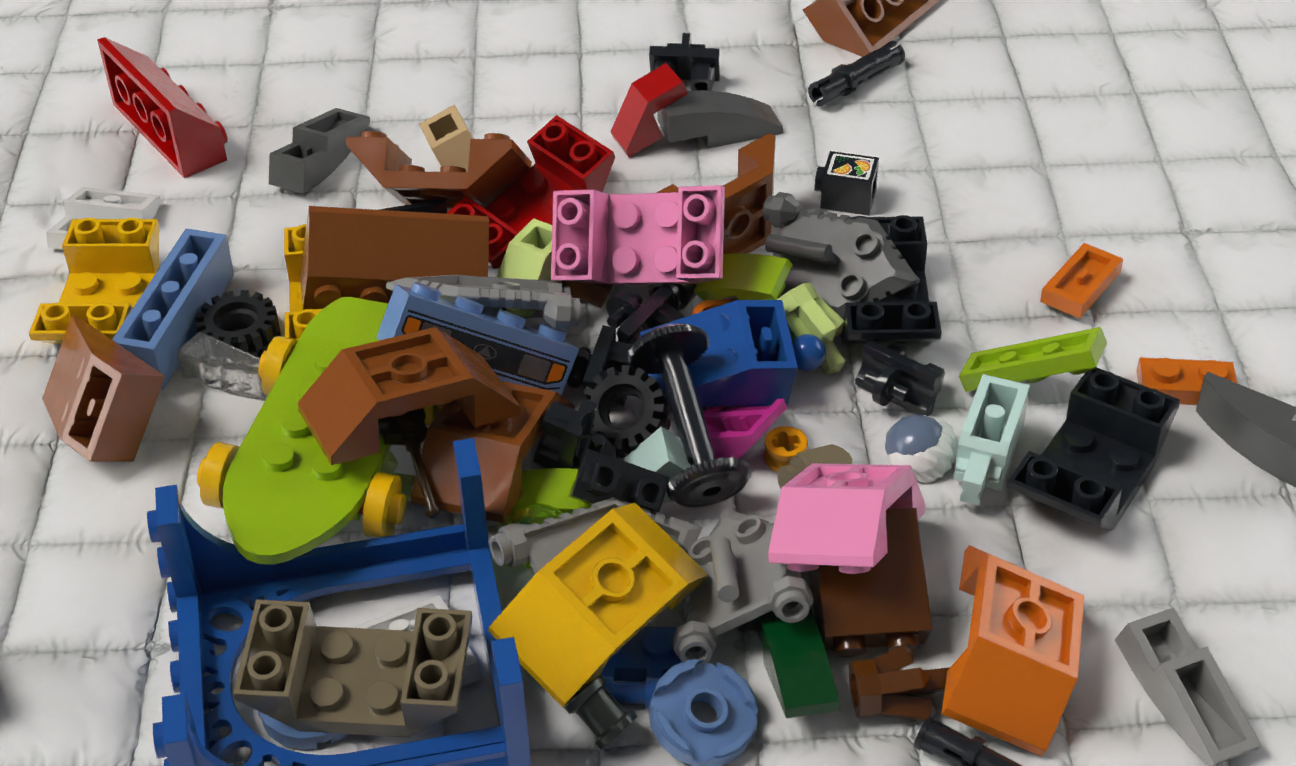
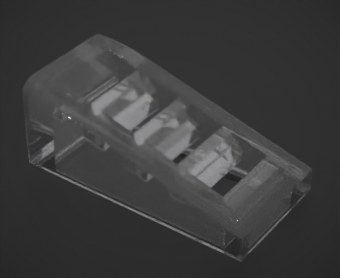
(220, 367)

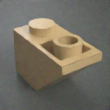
(448, 137)

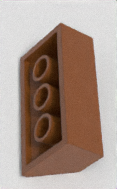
(864, 24)
(363, 249)

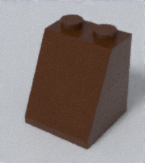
(880, 605)

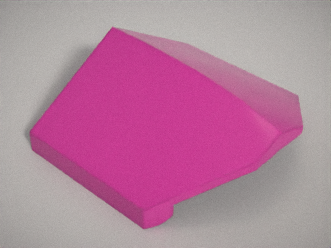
(739, 428)

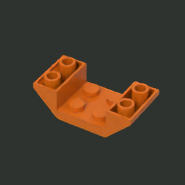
(1017, 655)

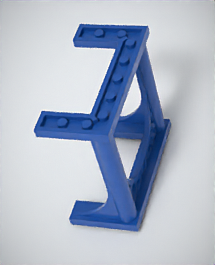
(216, 579)

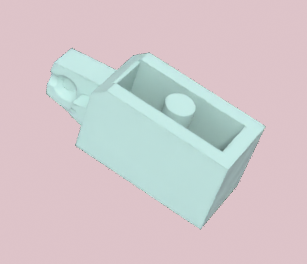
(990, 436)

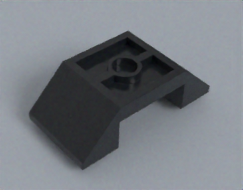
(909, 313)
(1100, 450)

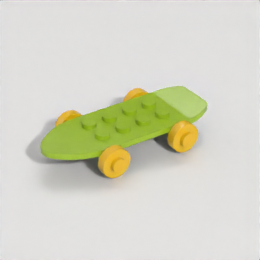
(279, 484)

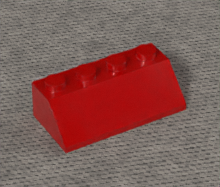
(162, 110)

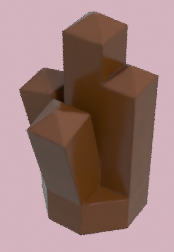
(885, 690)

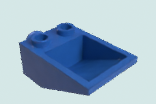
(748, 354)

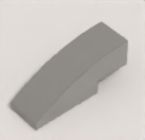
(1187, 687)

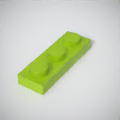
(1036, 359)

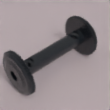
(669, 352)

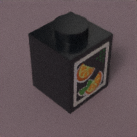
(847, 182)

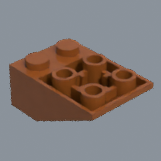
(100, 395)

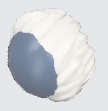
(924, 444)

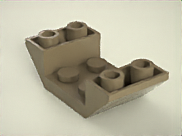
(352, 676)

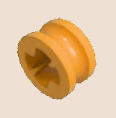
(782, 445)

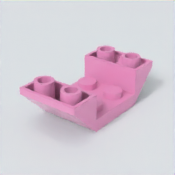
(638, 236)
(840, 515)

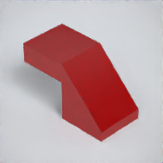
(635, 123)

